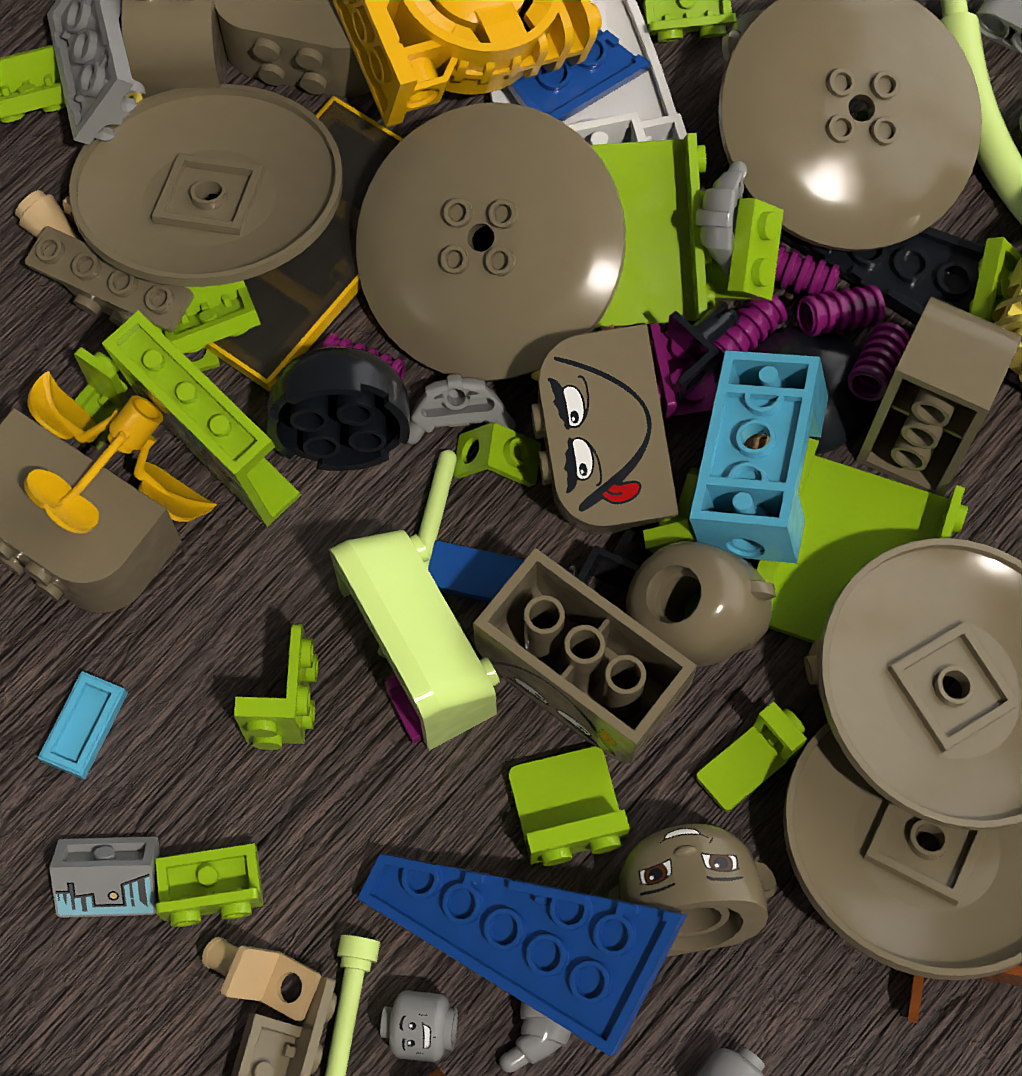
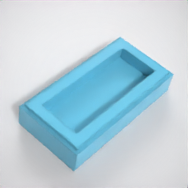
(83, 725)

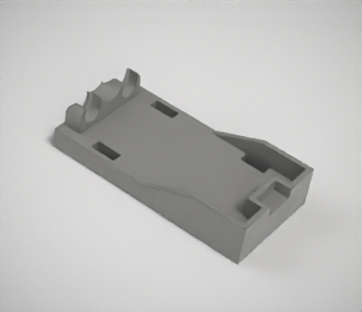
(92, 66)

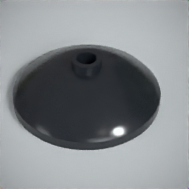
(844, 411)

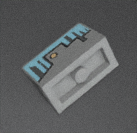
(104, 876)

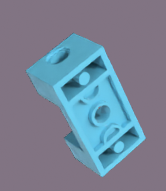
(747, 495)

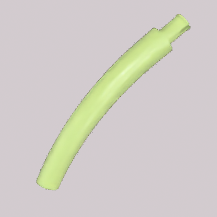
(997, 150)

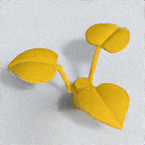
(129, 431)

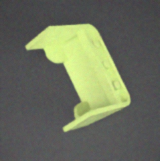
(417, 632)

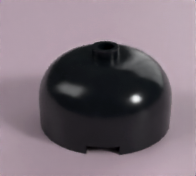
(338, 409)

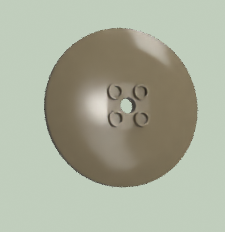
(254, 148)
(805, 153)
(551, 252)
(881, 670)
(872, 883)

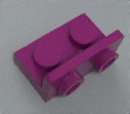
(669, 364)

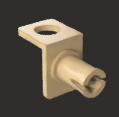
(259, 975)

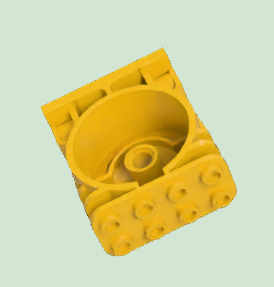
(429, 46)

